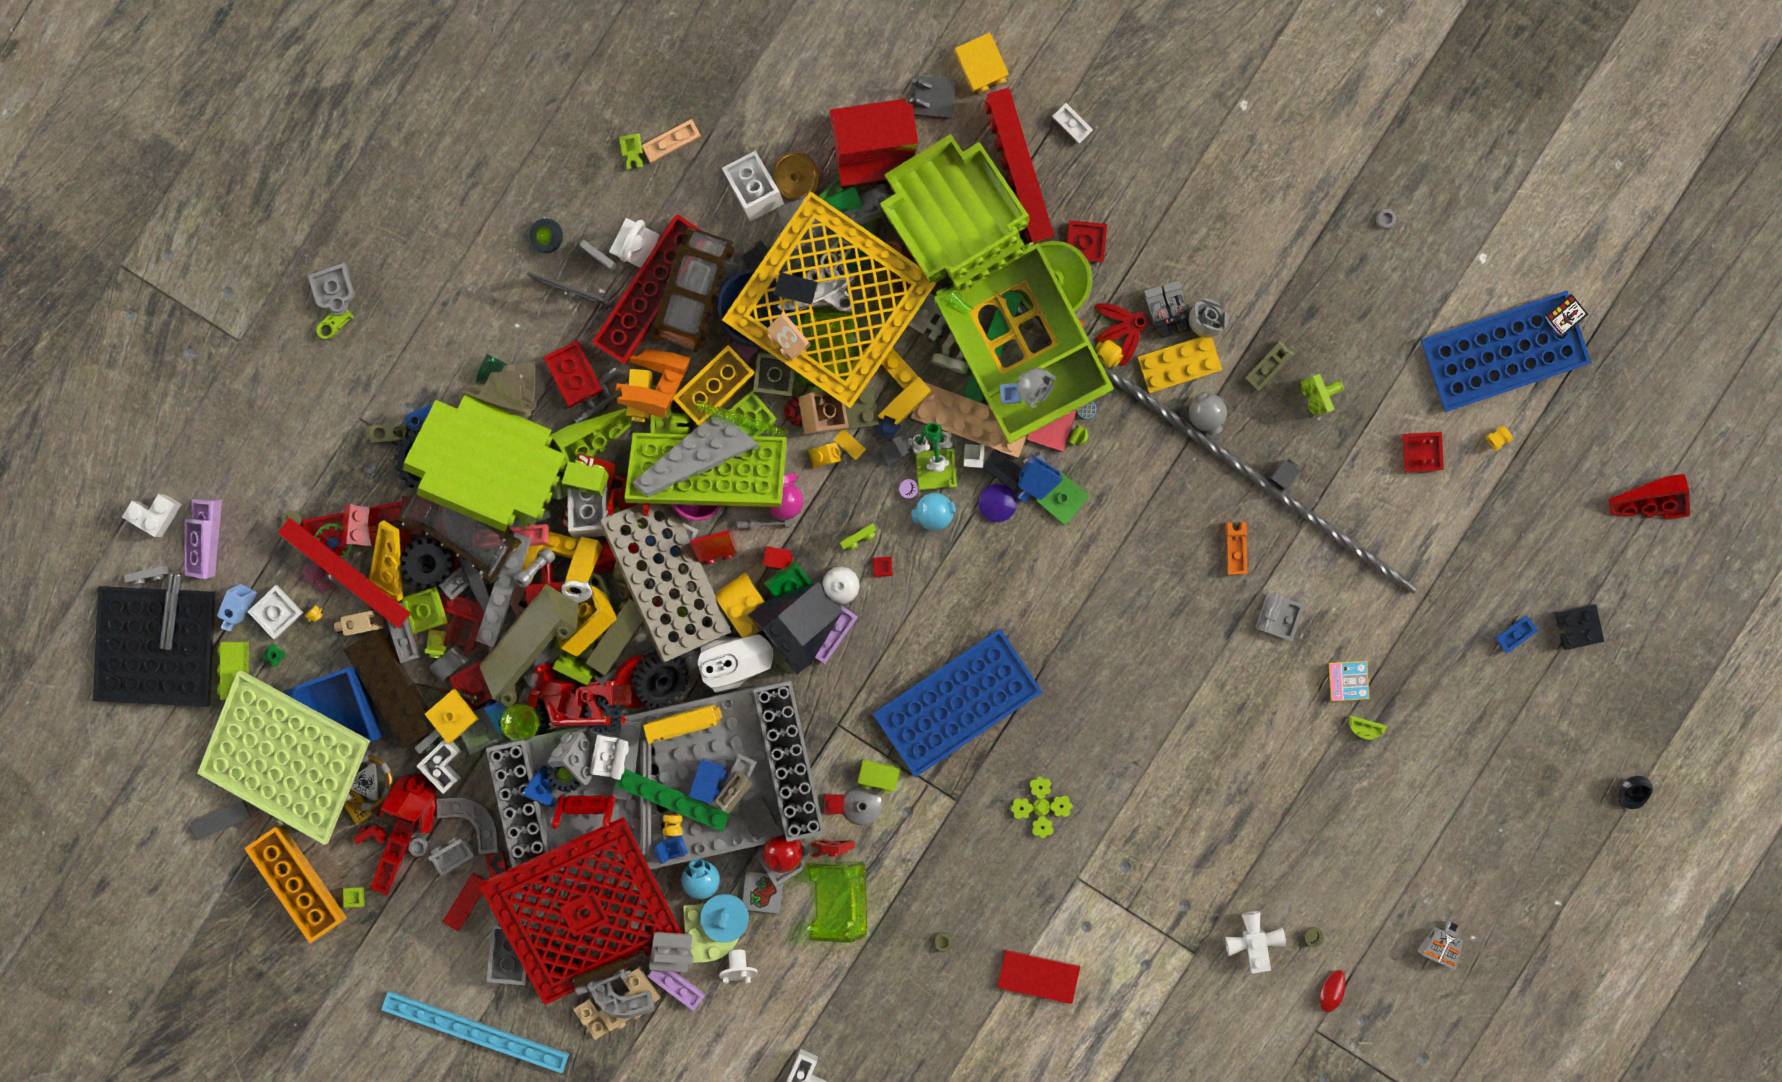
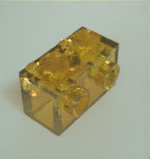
(884, 290)

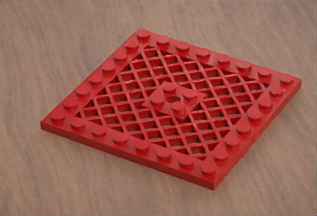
(548, 864)

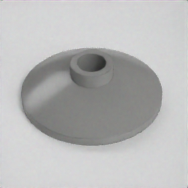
(862, 795)

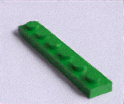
(672, 799)

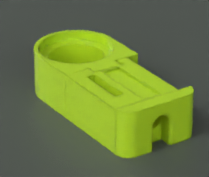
(335, 322)

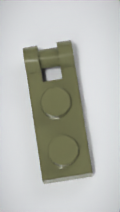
(1269, 366)

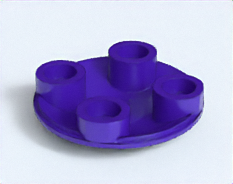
(997, 503)

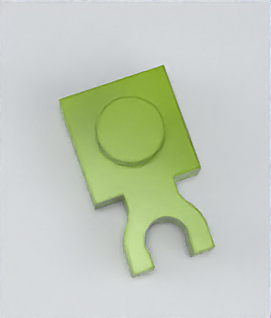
(631, 147)

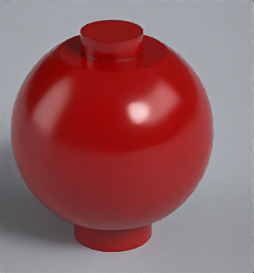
(782, 855)

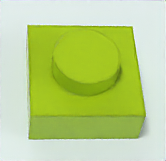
(353, 897)

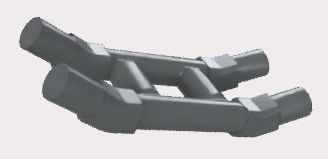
(609, 397)

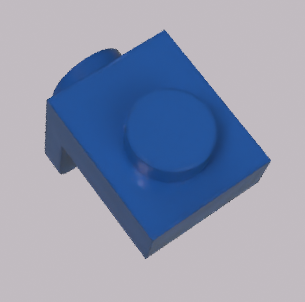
(670, 849)

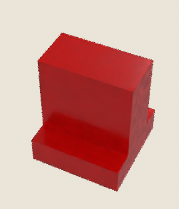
(872, 140)

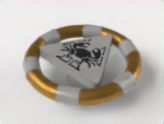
(366, 784)

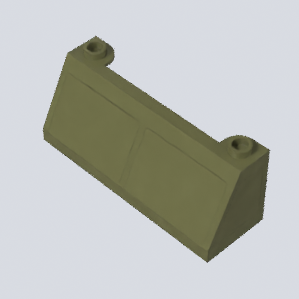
(544, 618)

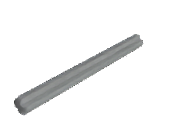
(645, 808)

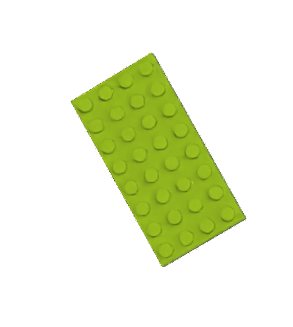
(741, 481)

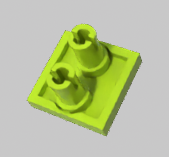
(1319, 394)

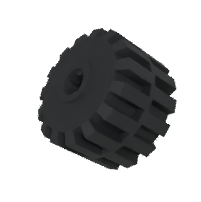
(426, 575)

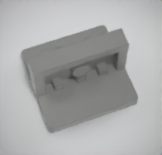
(671, 952)

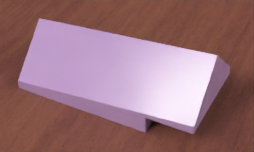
(202, 538)

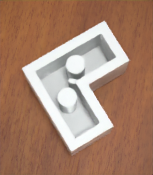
(153, 519)
(436, 766)
(803, 1068)

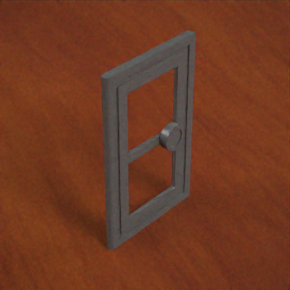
(568, 290)

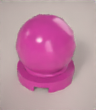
(791, 500)

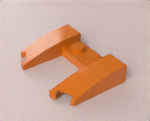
(656, 401)

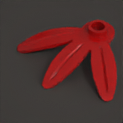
(1129, 326)

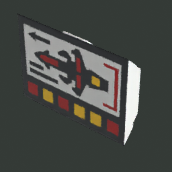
(1566, 315)

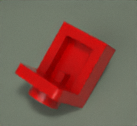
(365, 833)

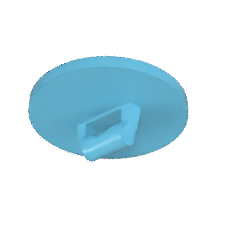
(724, 918)

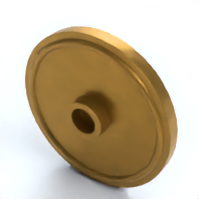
(795, 175)

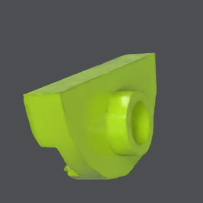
(1366, 729)

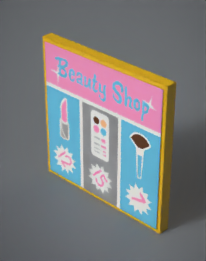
(1349, 680)

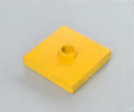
(451, 716)

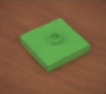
(1064, 500)

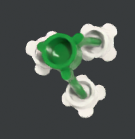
(941, 440)

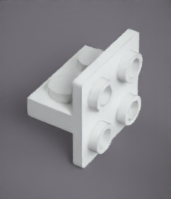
(609, 756)

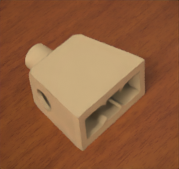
(359, 623)

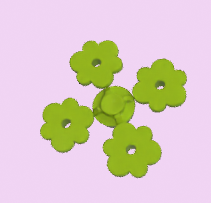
(1041, 807)

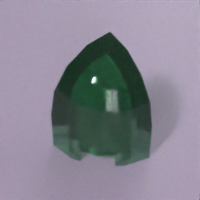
(489, 365)

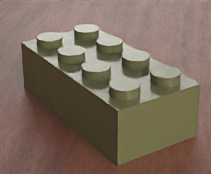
(616, 639)

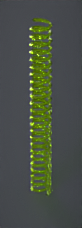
(740, 417)

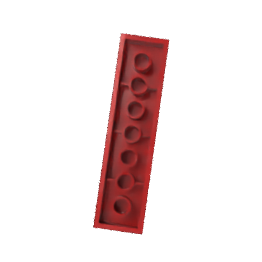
(1018, 164)
(641, 301)

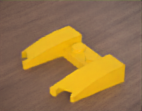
(914, 388)
(582, 551)

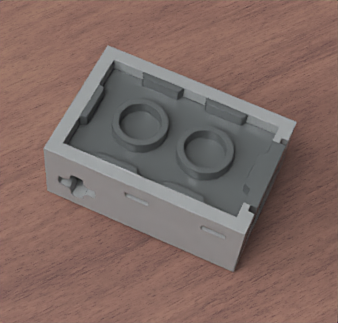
(503, 961)

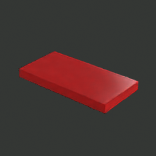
(1038, 976)

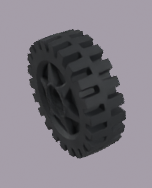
(659, 682)

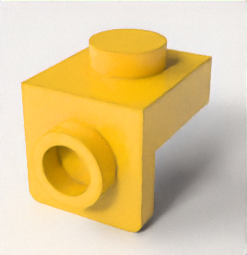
(824, 455)

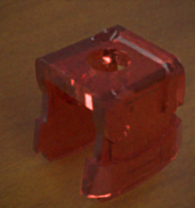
(453, 633)

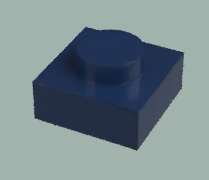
(888, 428)

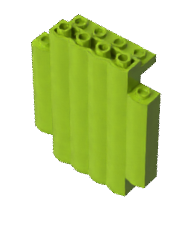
(955, 213)
(485, 463)

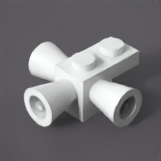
(1255, 942)

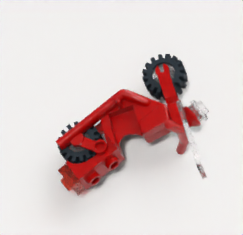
(590, 706)

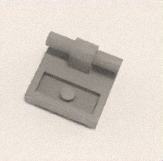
(1279, 616)

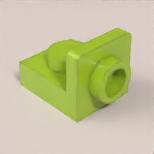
(435, 643)

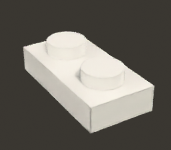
(1072, 123)

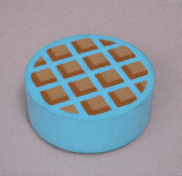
(1087, 411)

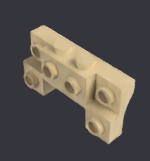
(600, 1022)

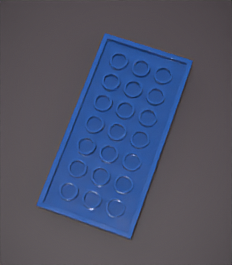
(957, 702)

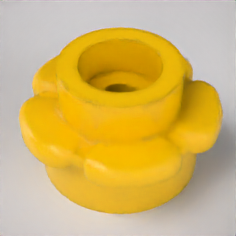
(313, 614)

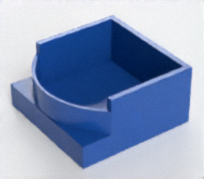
(341, 699)

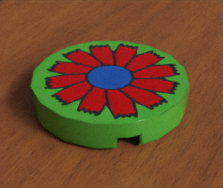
(331, 536)

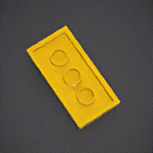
(1179, 363)

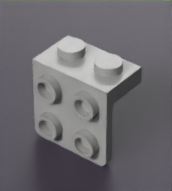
(575, 754)

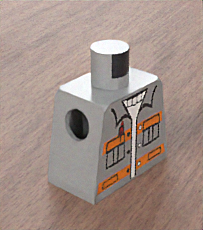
(1443, 945)

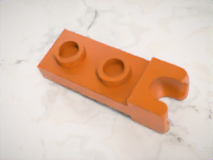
(1236, 548)

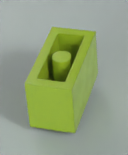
(585, 478)
(878, 775)

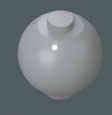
(1208, 413)

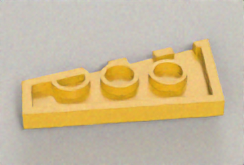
(387, 561)

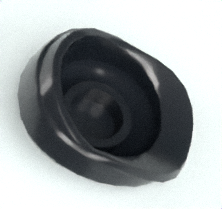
(1635, 792)

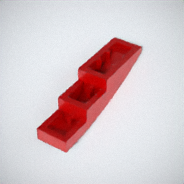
(393, 856)

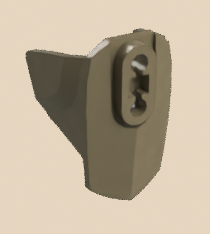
(509, 389)

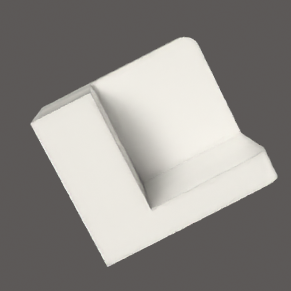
(973, 456)

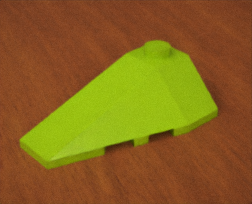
(590, 435)

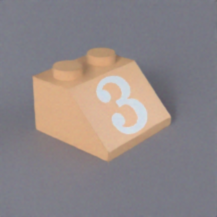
(788, 336)

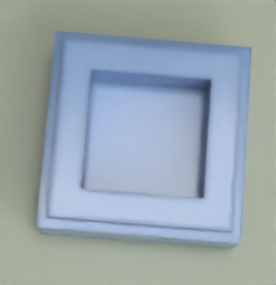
(1009, 394)

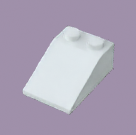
(753, 186)
(585, 513)

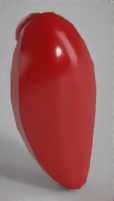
(1332, 991)

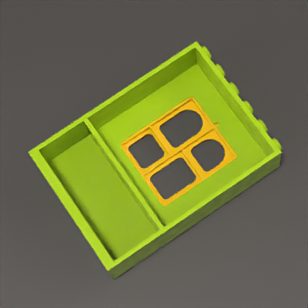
(1069, 357)

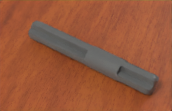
(169, 611)

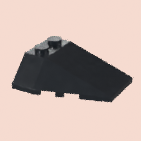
(798, 623)

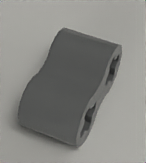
(448, 663)

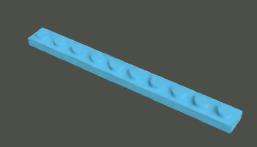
(475, 1031)

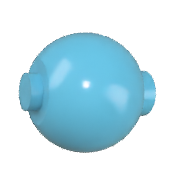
(934, 512)
(700, 879)

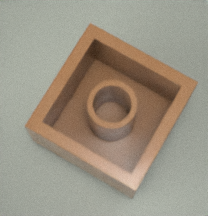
(822, 413)

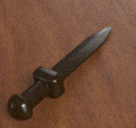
(474, 698)

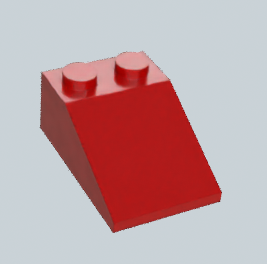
(714, 546)

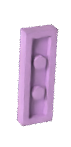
(836, 635)
(678, 987)

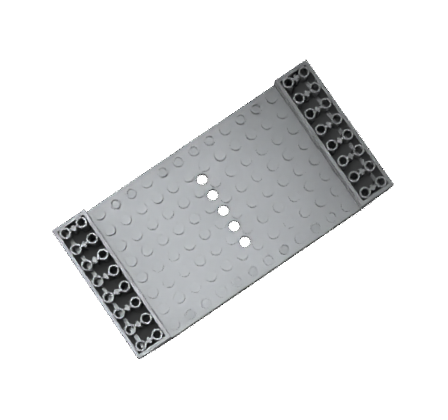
(754, 722)

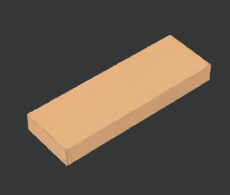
(671, 141)

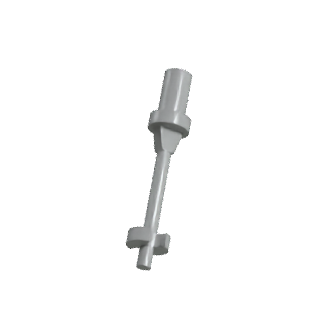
(754, 523)
(595, 984)

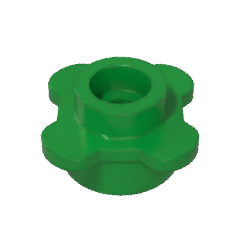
(280, 654)

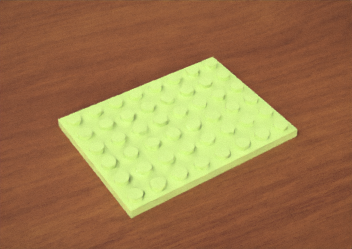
(283, 757)

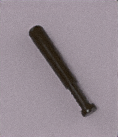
(599, 972)

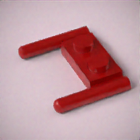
(584, 805)

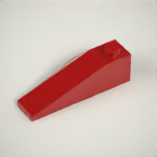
(1662, 497)

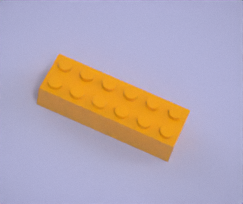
(295, 883)

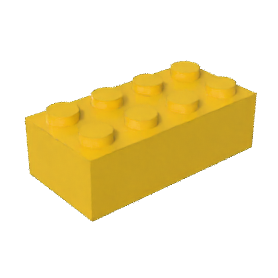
(714, 384)

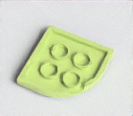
(703, 947)

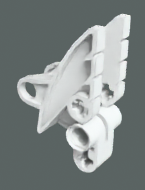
(828, 292)

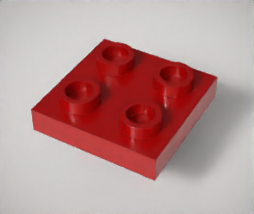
(1423, 452)

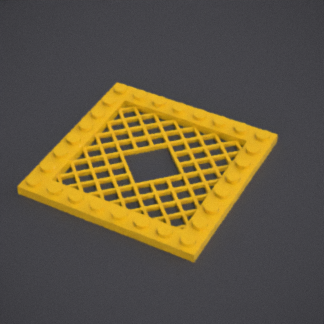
(816, 208)

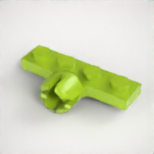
(670, 423)

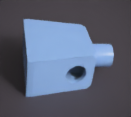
(235, 606)

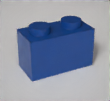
(707, 780)

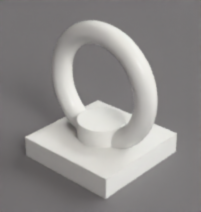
(634, 242)

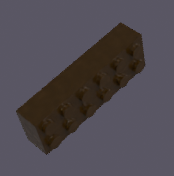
(390, 687)

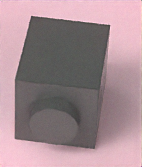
(1284, 474)

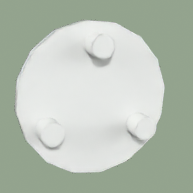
(737, 968)

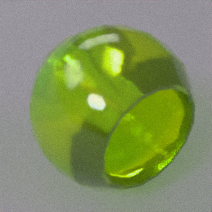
(520, 722)

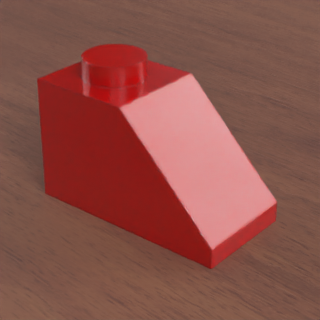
(777, 557)

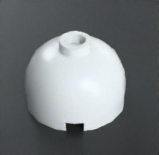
(841, 585)

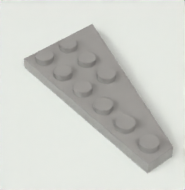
(697, 453)

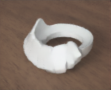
(586, 591)

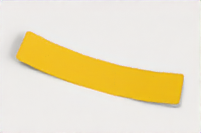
(849, 444)

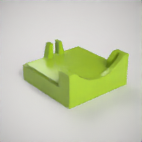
(754, 408)
(935, 480)

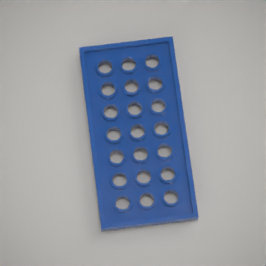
(1493, 345)

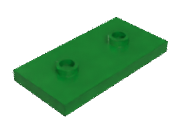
(847, 201)

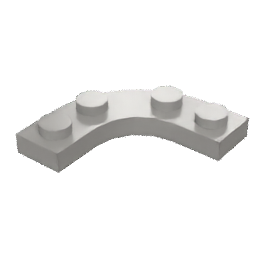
(477, 814)
(622, 1006)

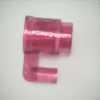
(313, 573)

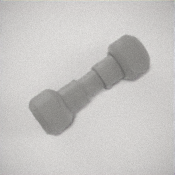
(523, 578)

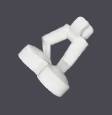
(943, 360)

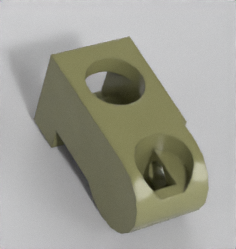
(386, 433)

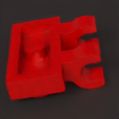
(833, 848)

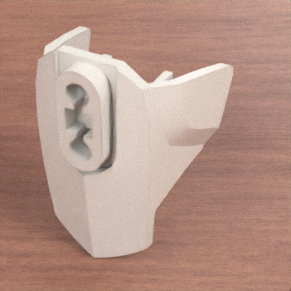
(747, 658)

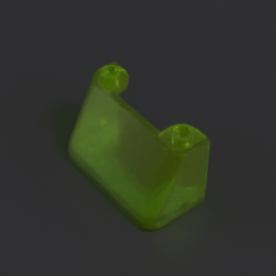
(822, 315)
(839, 901)

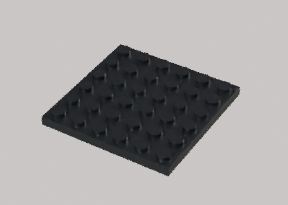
(128, 650)

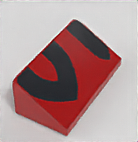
(496, 863)

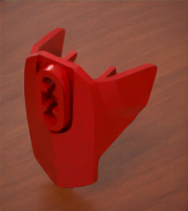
(412, 801)

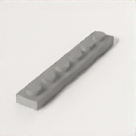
(502, 594)

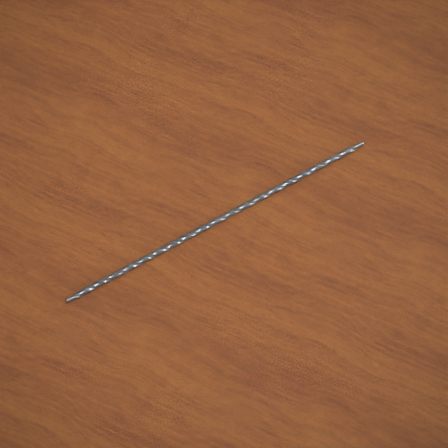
(1245, 470)

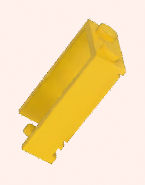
(682, 723)

